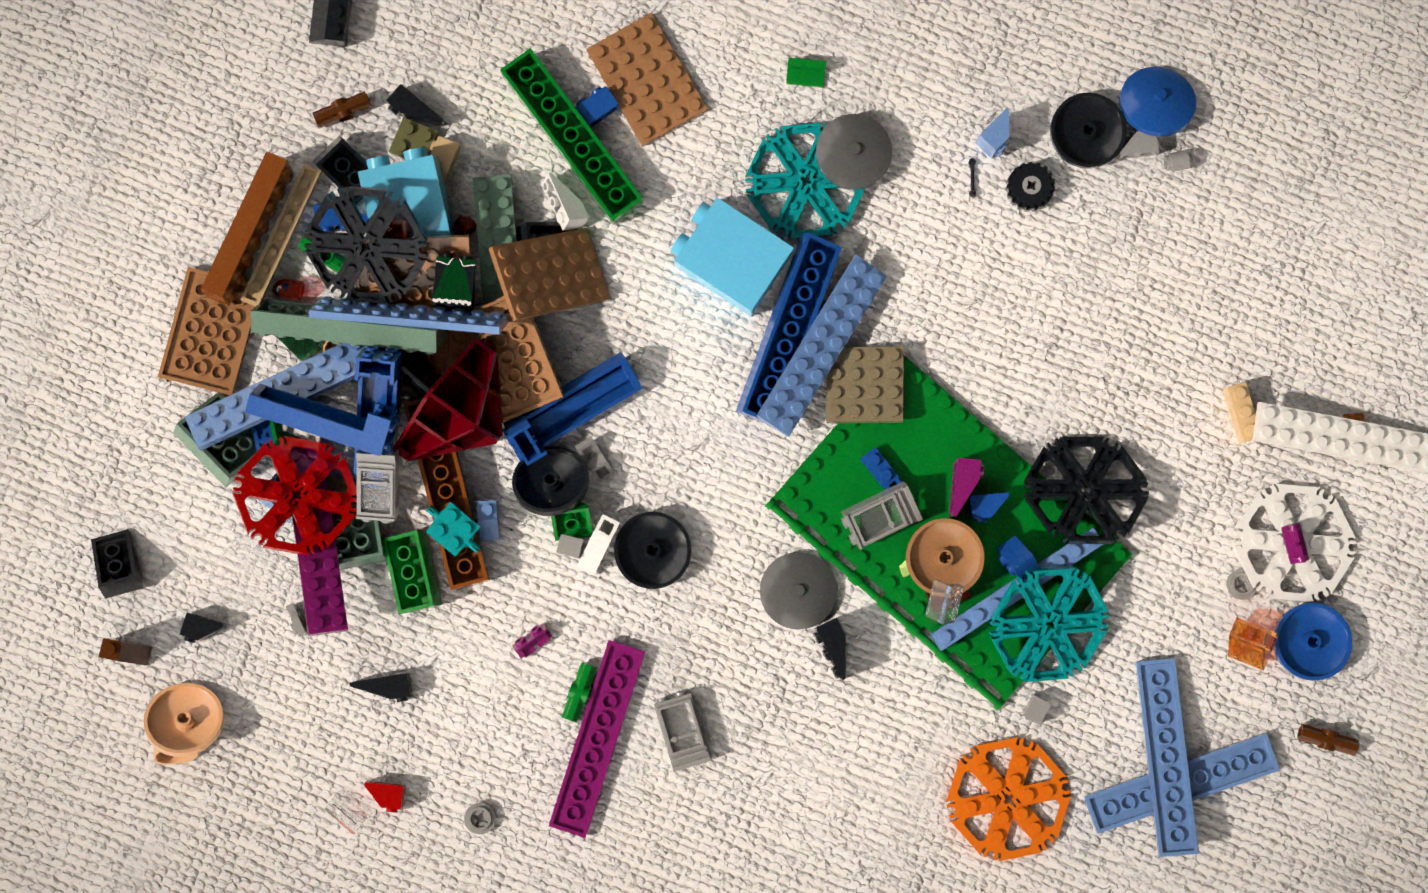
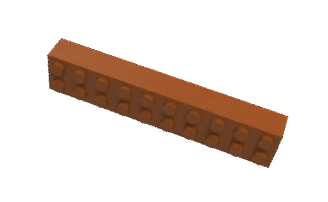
(446, 484)

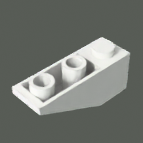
(566, 205)
(598, 544)

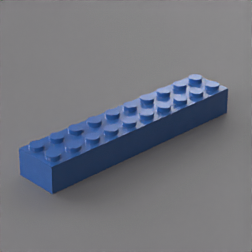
(790, 319)

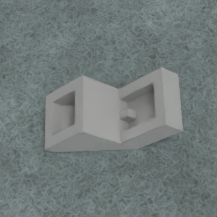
(594, 459)

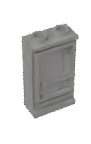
(377, 486)
(880, 515)
(682, 731)

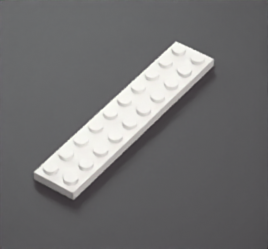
(1341, 437)

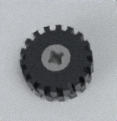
(1022, 192)

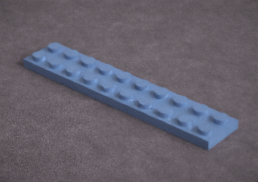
(410, 316)
(821, 346)
(304, 379)
(1166, 758)
(1207, 775)

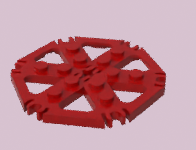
(303, 511)

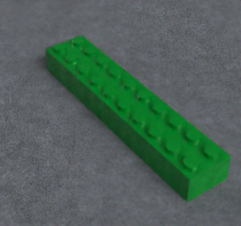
(571, 136)

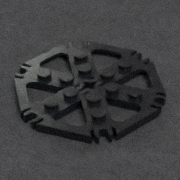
(348, 242)
(1092, 478)

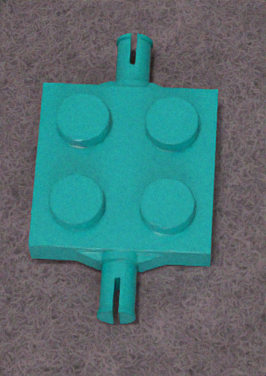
(453, 529)

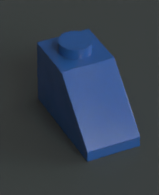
(985, 506)

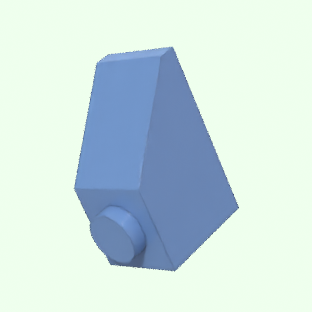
(488, 520)

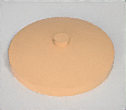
(183, 719)

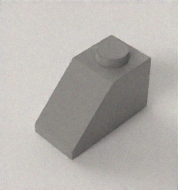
(1140, 146)

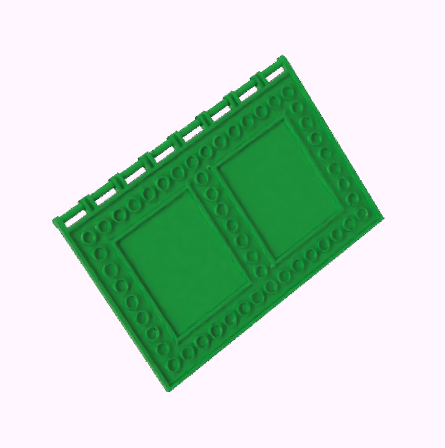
(923, 456)

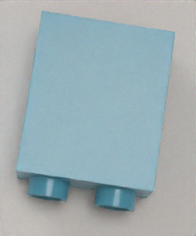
(416, 181)
(731, 255)

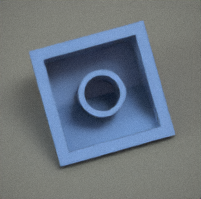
(995, 136)

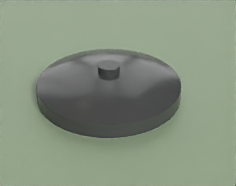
(853, 151)
(798, 590)

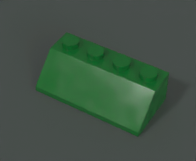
(412, 571)

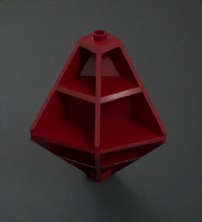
(459, 409)

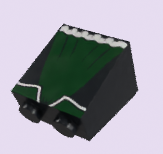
(454, 282)

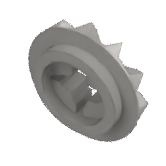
(1239, 593)
(471, 821)

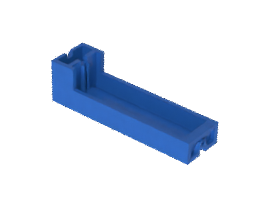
(379, 382)
(583, 400)
(366, 434)

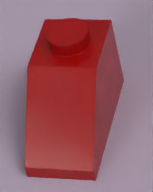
(387, 795)

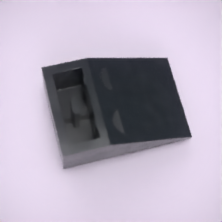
(834, 643)

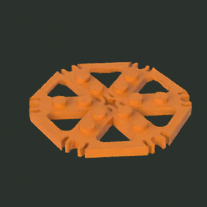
(1002, 816)

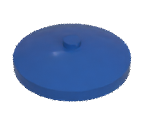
(1157, 101)
(1312, 641)

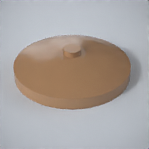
(944, 552)

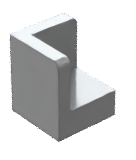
(570, 546)
(1036, 709)

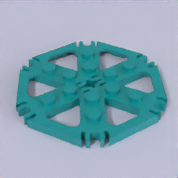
(788, 181)
(1042, 635)

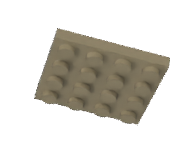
(866, 386)

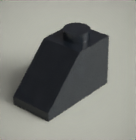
(199, 627)

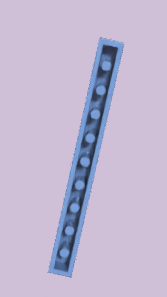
(983, 610)

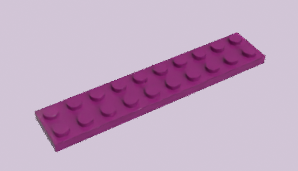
(321, 571)
(596, 739)

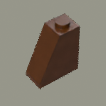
(125, 651)

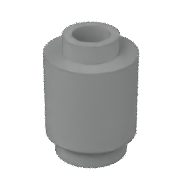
(1178, 161)

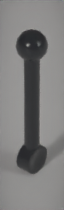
(972, 162)

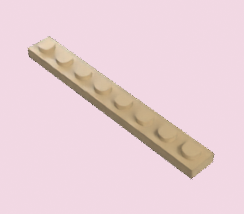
(281, 235)

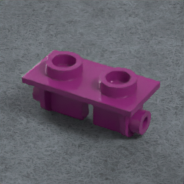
(1295, 543)
(524, 645)

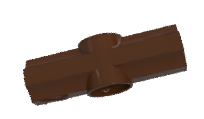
(342, 109)
(1328, 739)

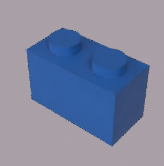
(597, 106)
(1016, 557)

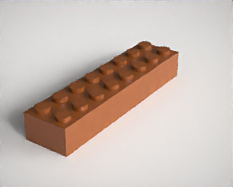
(247, 229)

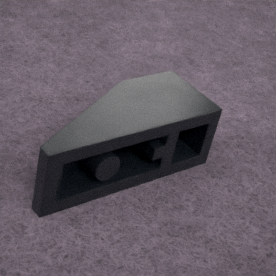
(411, 107)
(390, 687)

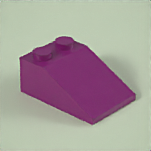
(964, 479)

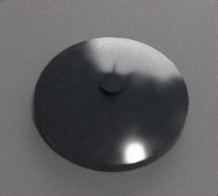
(1088, 130)
(552, 482)
(652, 550)

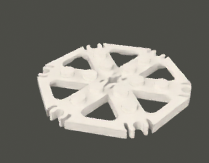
(1274, 541)

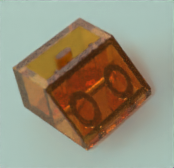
(1251, 643)

